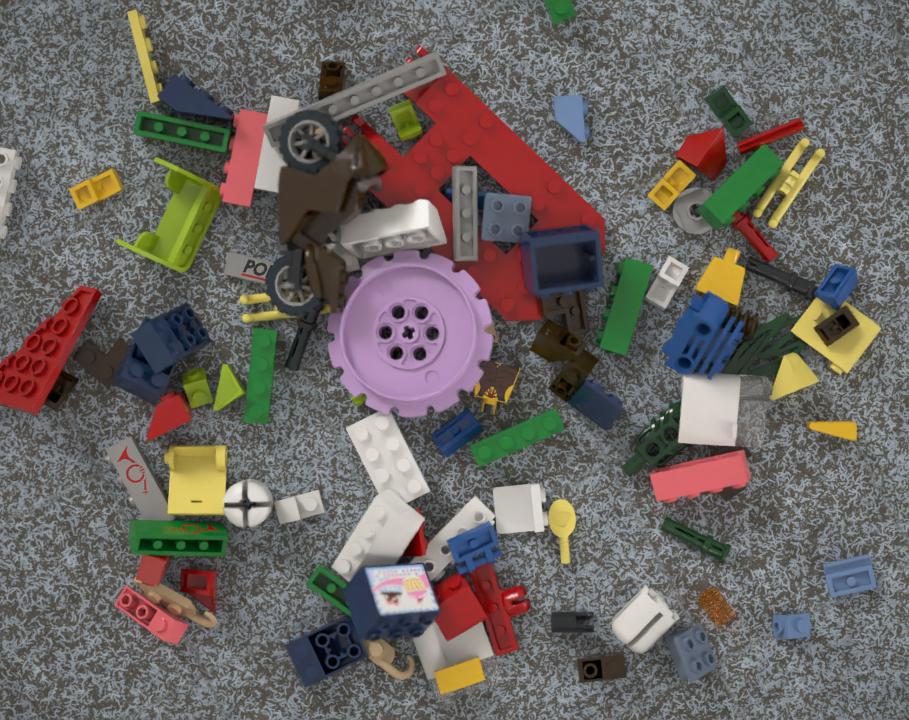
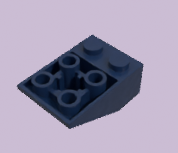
(187, 101)
(170, 337)
(138, 377)
(597, 405)
(325, 650)

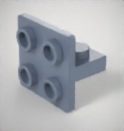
(505, 217)
(691, 653)

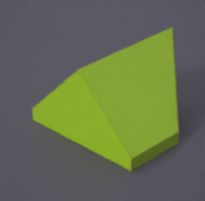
(228, 389)

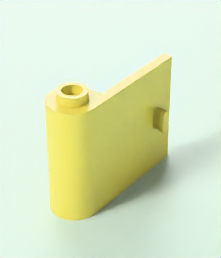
(847, 349)
(196, 476)

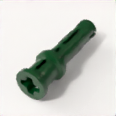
(705, 543)

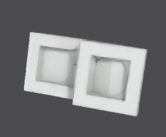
(666, 283)

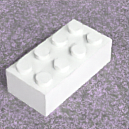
(388, 456)

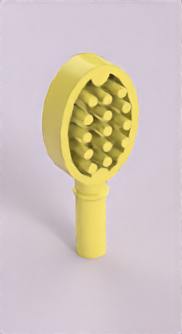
(562, 523)

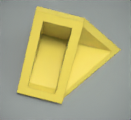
(792, 376)

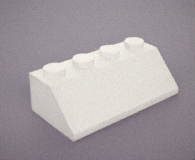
(393, 230)
(379, 536)

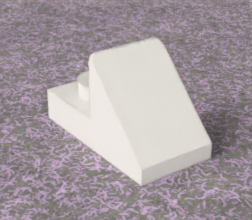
(299, 507)

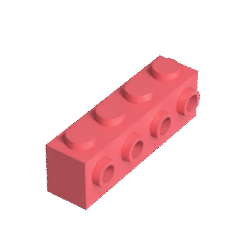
(245, 158)
(700, 476)

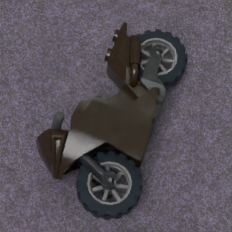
(314, 202)

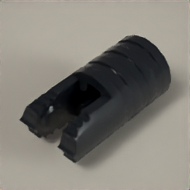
(566, 622)

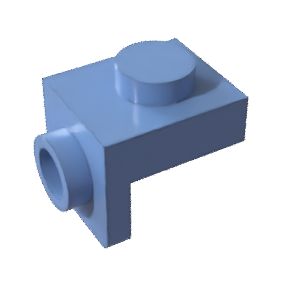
(791, 625)

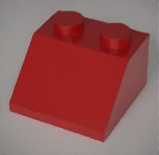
(169, 414)
(458, 606)

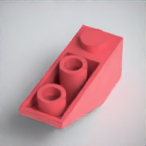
(151, 616)

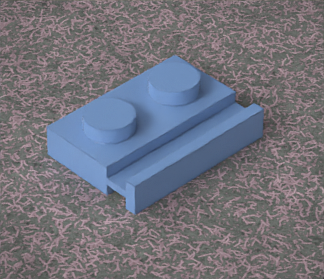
(849, 575)

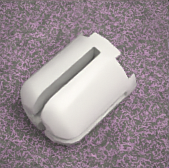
(256, 492)
(643, 620)

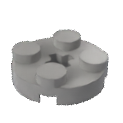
(683, 206)

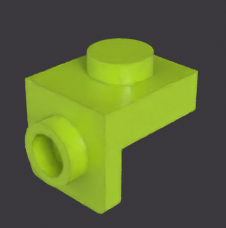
(405, 120)
(197, 387)

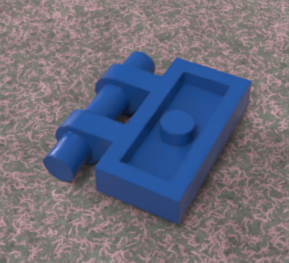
(472, 543)

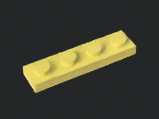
(144, 48)

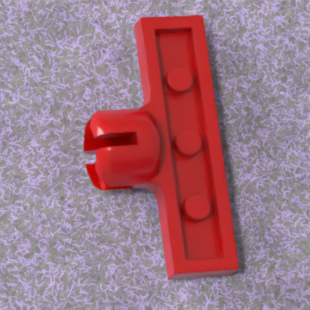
(499, 607)

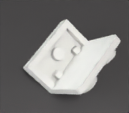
(519, 508)

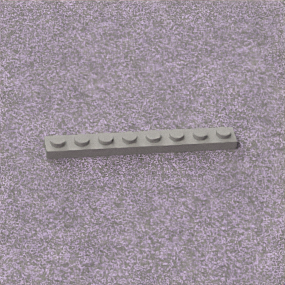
(366, 93)

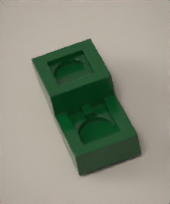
(728, 111)

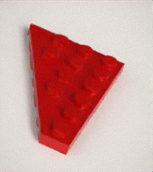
(35, 367)

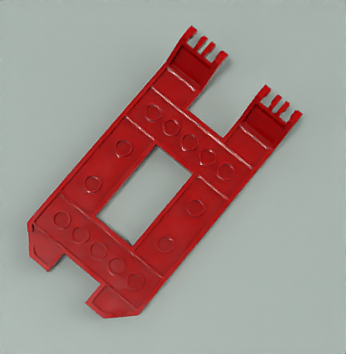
(471, 129)

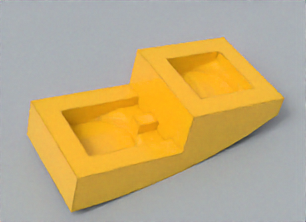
(672, 184)
(96, 189)
(459, 675)

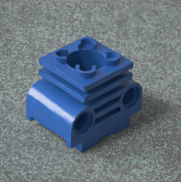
(700, 336)

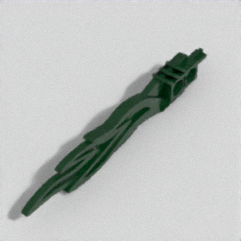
(734, 366)

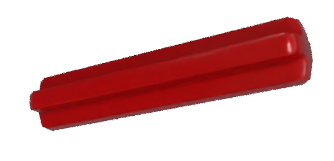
(770, 136)

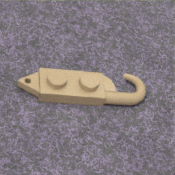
(176, 603)
(383, 654)

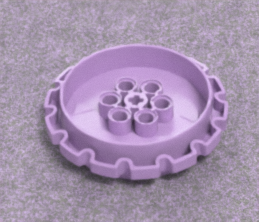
(450, 359)

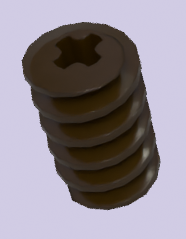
(750, 324)

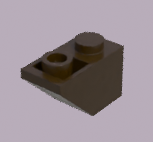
(331, 79)
(557, 343)
(573, 375)
(602, 667)

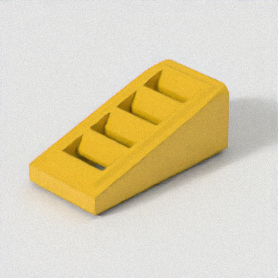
(840, 429)

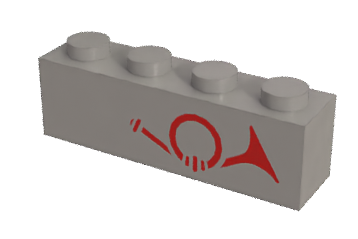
(139, 480)

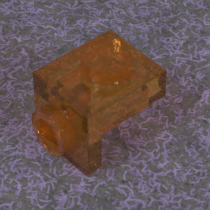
(715, 606)

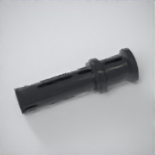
(791, 281)
(306, 325)

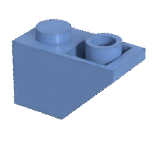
(569, 115)

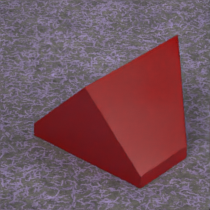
(705, 152)
(200, 585)

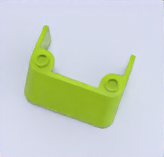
(183, 221)

